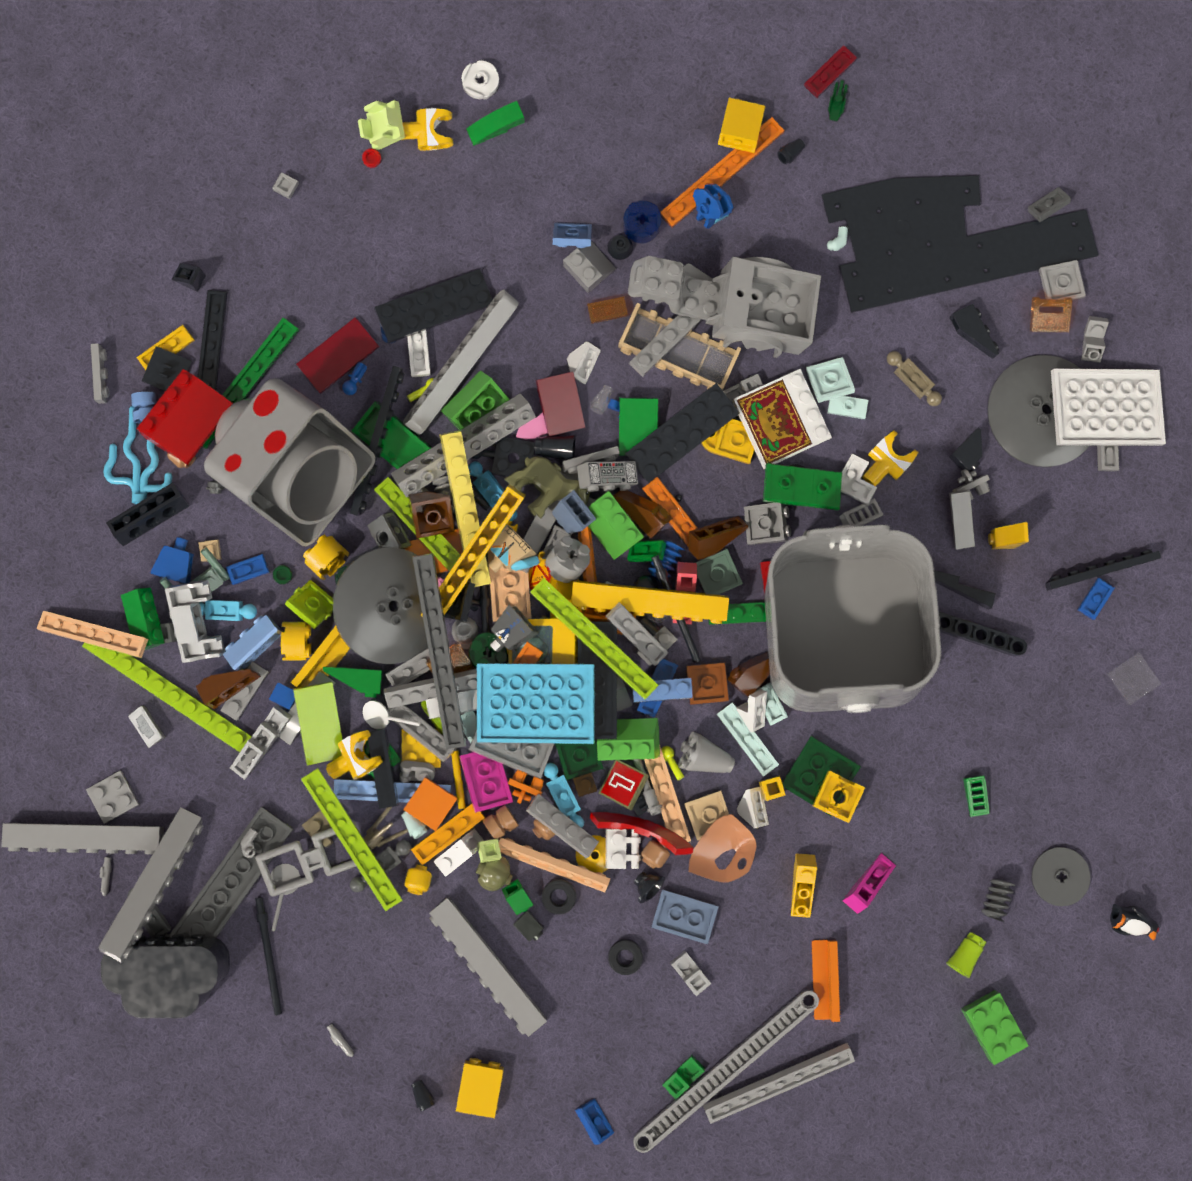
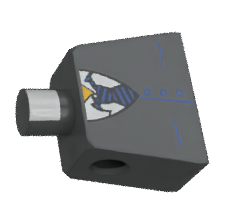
(512, 630)

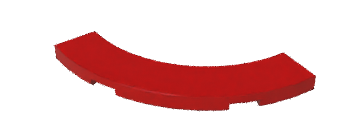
(666, 837)

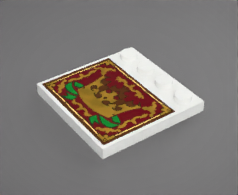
(781, 418)

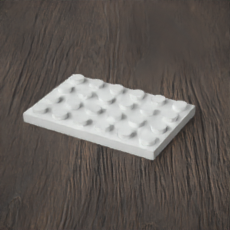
(1108, 407)

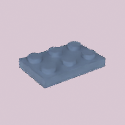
(684, 916)

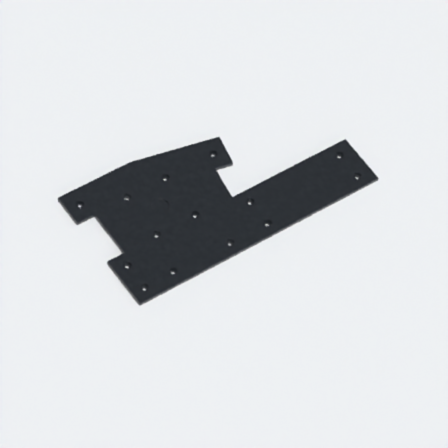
(939, 219)

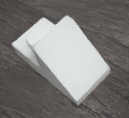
(754, 711)

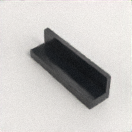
(384, 773)

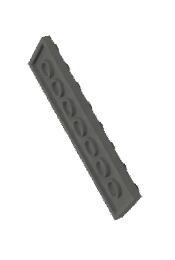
(232, 879)

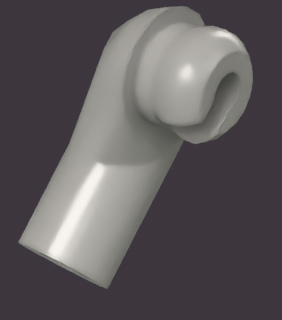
(247, 843)

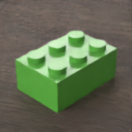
(994, 1027)

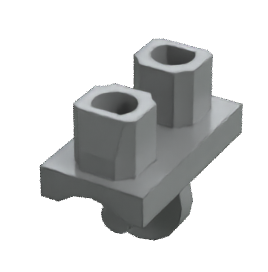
(979, 483)

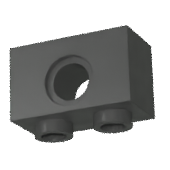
(389, 532)

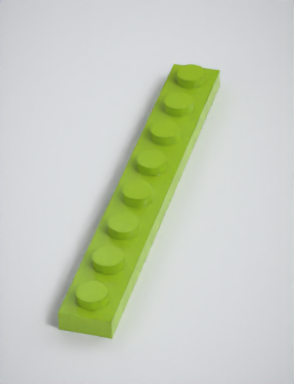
(594, 638)
(351, 839)

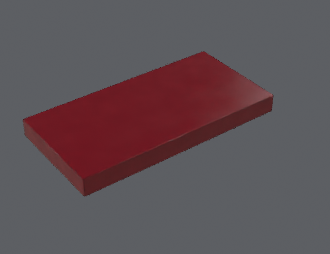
(337, 355)

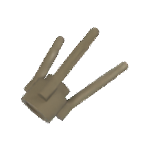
(374, 838)

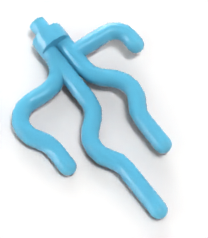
(138, 485)

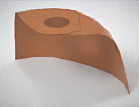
(722, 836)

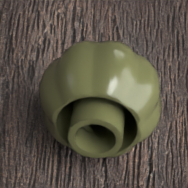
(494, 874)

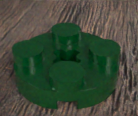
(478, 646)

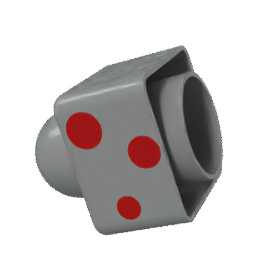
(287, 459)

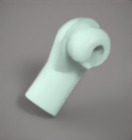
(839, 242)

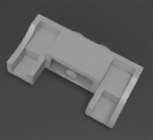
(189, 621)

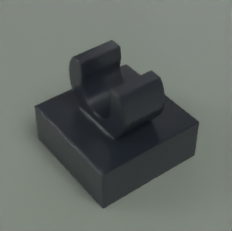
(640, 806)

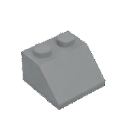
(588, 266)

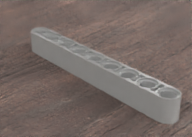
(460, 362)

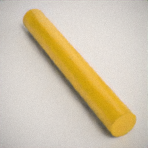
(458, 780)

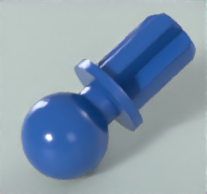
(350, 386)

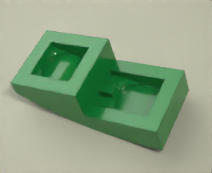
(683, 1076)

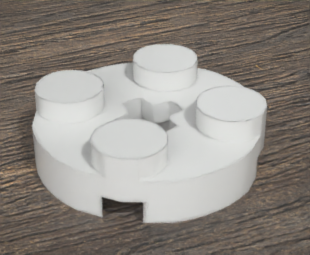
(476, 70)

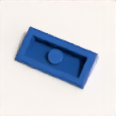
(594, 1121)

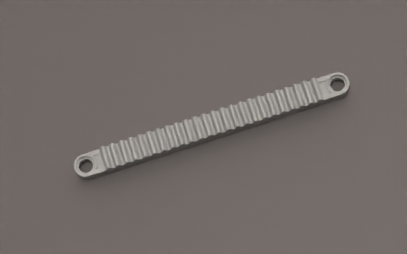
(725, 1071)

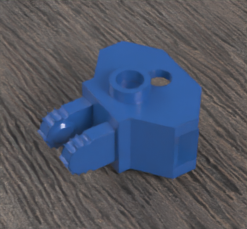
(711, 205)

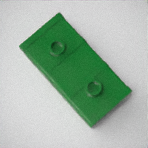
(802, 486)

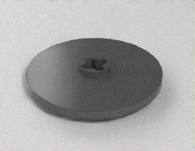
(1049, 866)

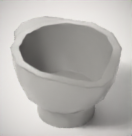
(464, 632)

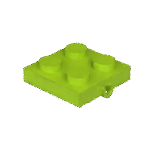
(311, 604)

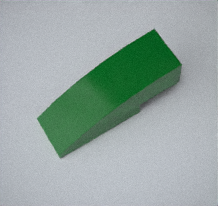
(496, 123)

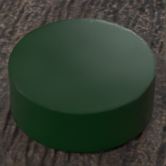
(282, 574)

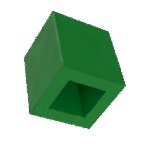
(517, 897)

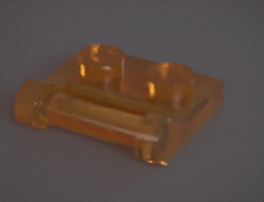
(1050, 320)

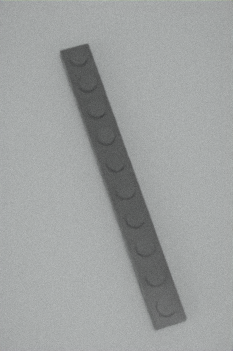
(439, 651)

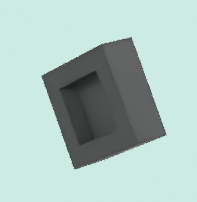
(168, 632)

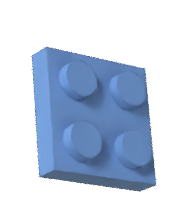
(572, 235)

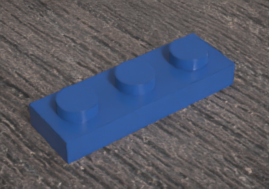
(664, 671)

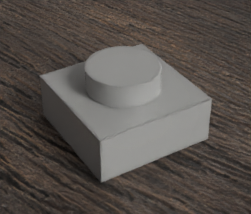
(285, 185)

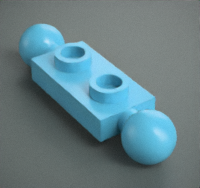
(227, 610)
(562, 794)

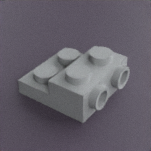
(767, 523)

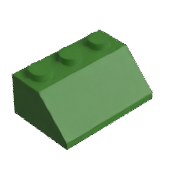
(474, 401)
(613, 525)
(634, 741)

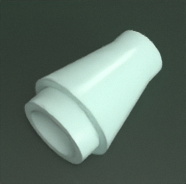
(414, 826)

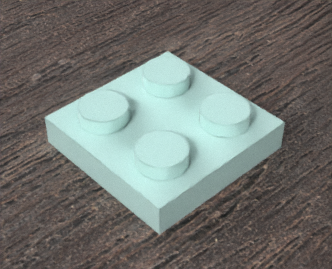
(830, 380)

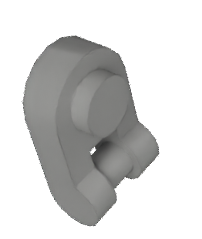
(416, 771)

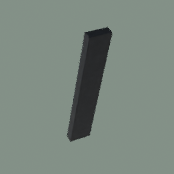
(212, 337)

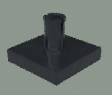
(462, 604)

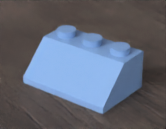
(252, 643)

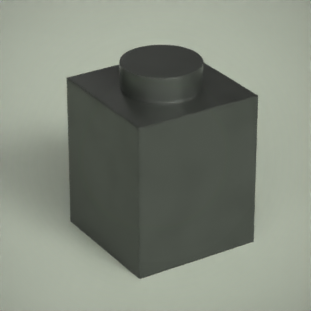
(529, 926)

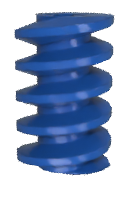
(670, 553)

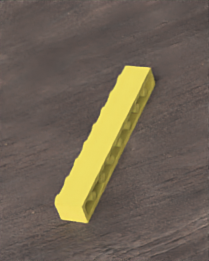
(463, 498)

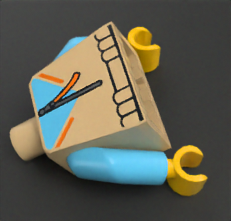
(513, 551)

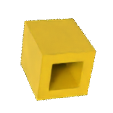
(772, 788)

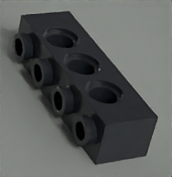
(147, 514)

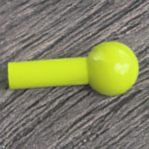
(416, 394)
(668, 754)

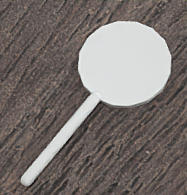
(378, 717)

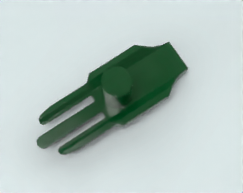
(837, 102)

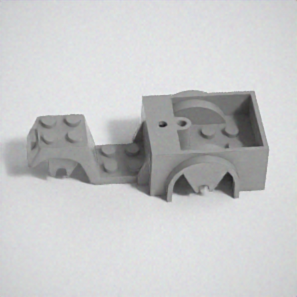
(773, 309)

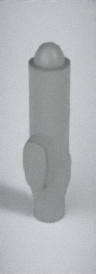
(105, 875)
(339, 1040)

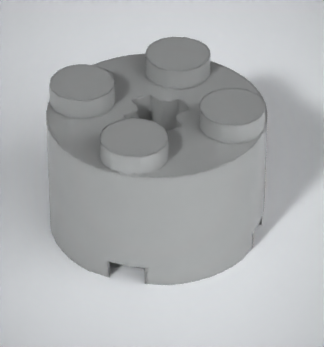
(568, 559)

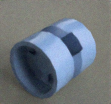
(143, 404)

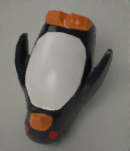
(1133, 921)

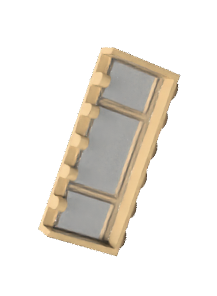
(693, 357)

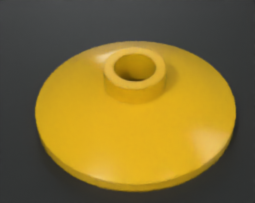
(591, 864)

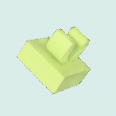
(489, 850)

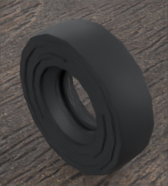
(559, 908)
(625, 945)

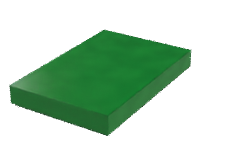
(636, 420)

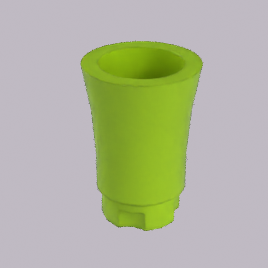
(967, 955)

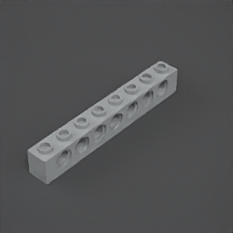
(475, 437)

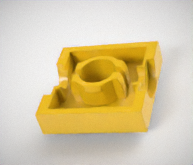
(825, 801)

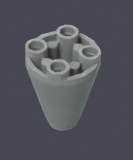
(704, 756)

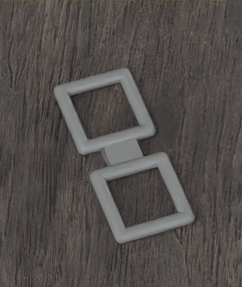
(309, 861)

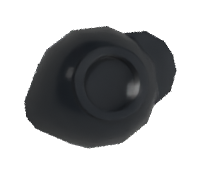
(648, 886)

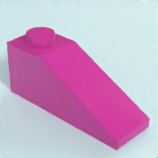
(869, 884)

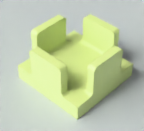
(382, 124)

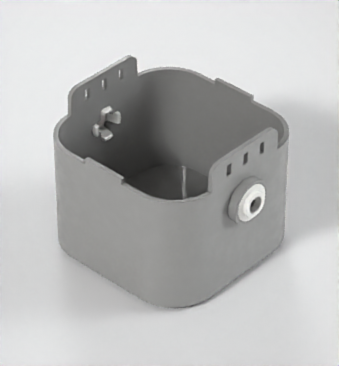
(851, 619)

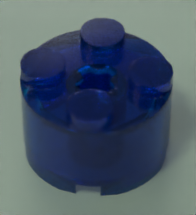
(642, 211)

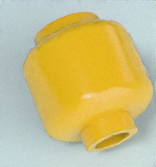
(418, 880)

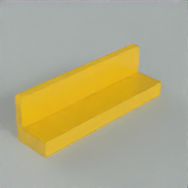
(327, 655)

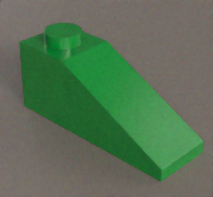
(359, 679)

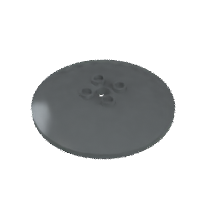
(1018, 416)
(364, 612)

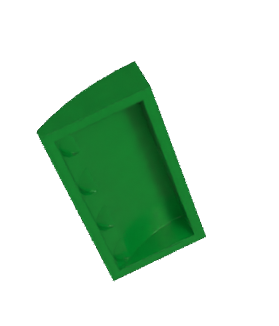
(401, 442)

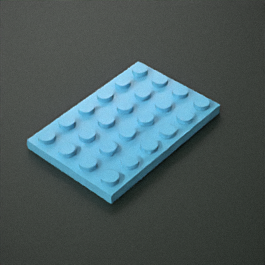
(536, 703)

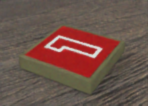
(623, 784)

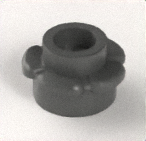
(215, 487)

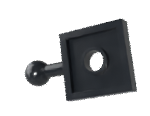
(504, 448)

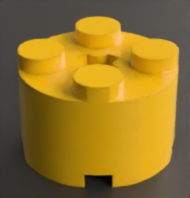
(325, 556)
(295, 641)

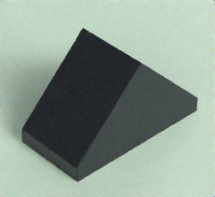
(189, 276)

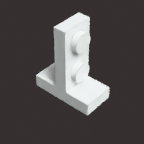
(458, 852)

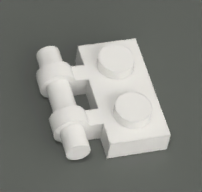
(616, 849)

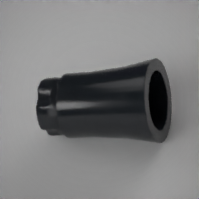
(556, 447)

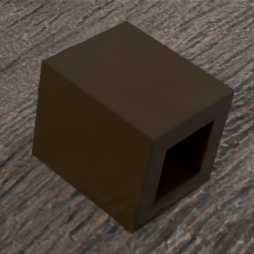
(585, 784)

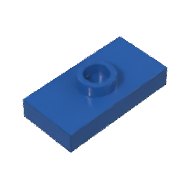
(247, 569)
(1095, 598)

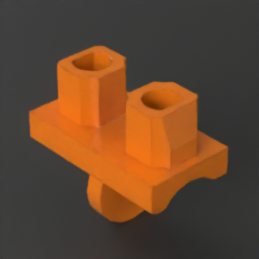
(534, 788)

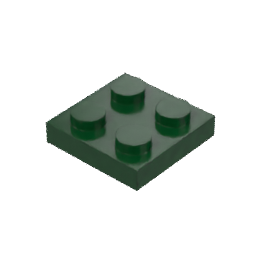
(578, 759)

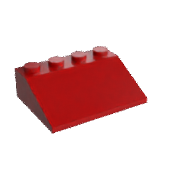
(184, 417)

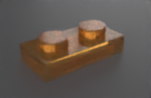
(607, 310)

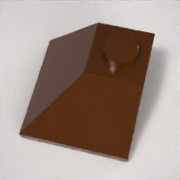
(431, 513)

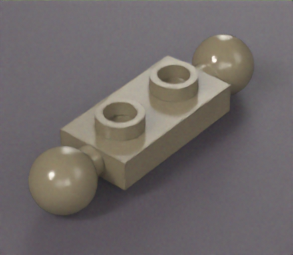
(914, 378)

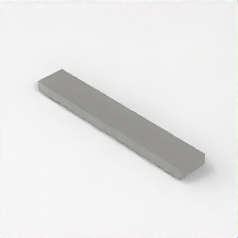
(541, 527)

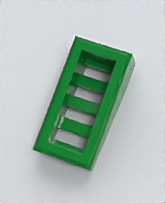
(967, 784)

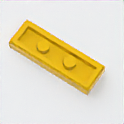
(173, 343)

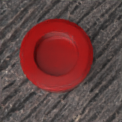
(371, 158)

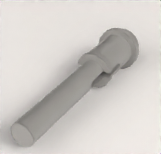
(649, 794)

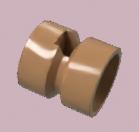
(500, 822)

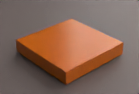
(430, 803)

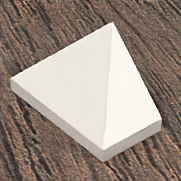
(582, 361)
(753, 808)

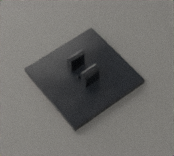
(164, 368)

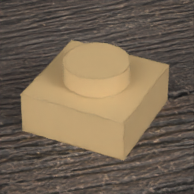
(213, 546)

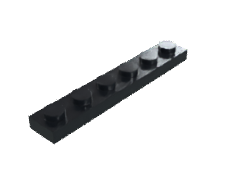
(1094, 571)

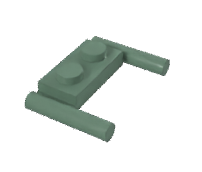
(216, 574)

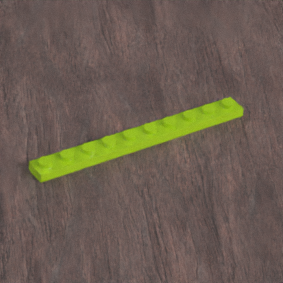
(173, 696)

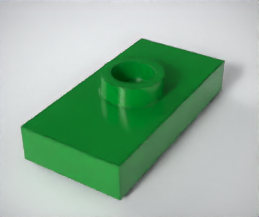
(645, 550)

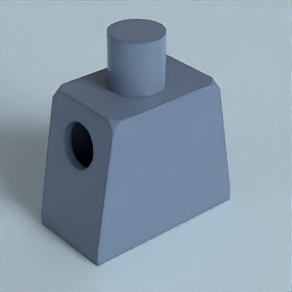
(573, 513)

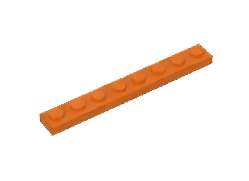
(721, 173)

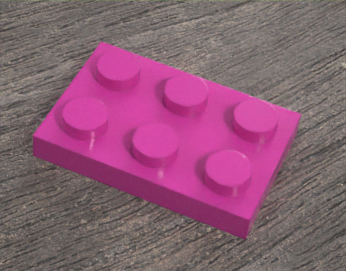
(485, 782)

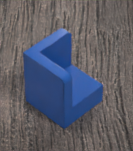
(283, 696)

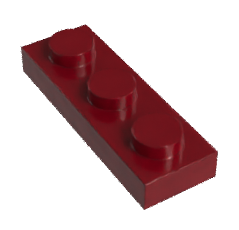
(830, 71)

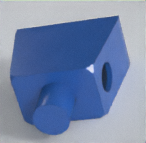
(174, 562)

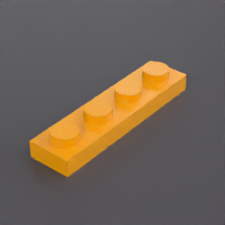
(447, 834)

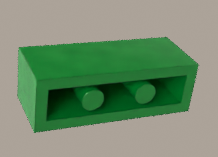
(143, 616)

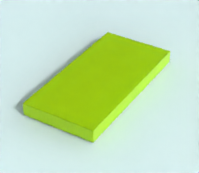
(318, 722)

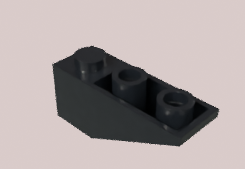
(971, 328)

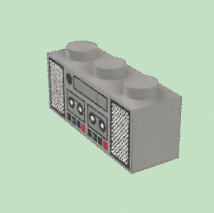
(607, 475)

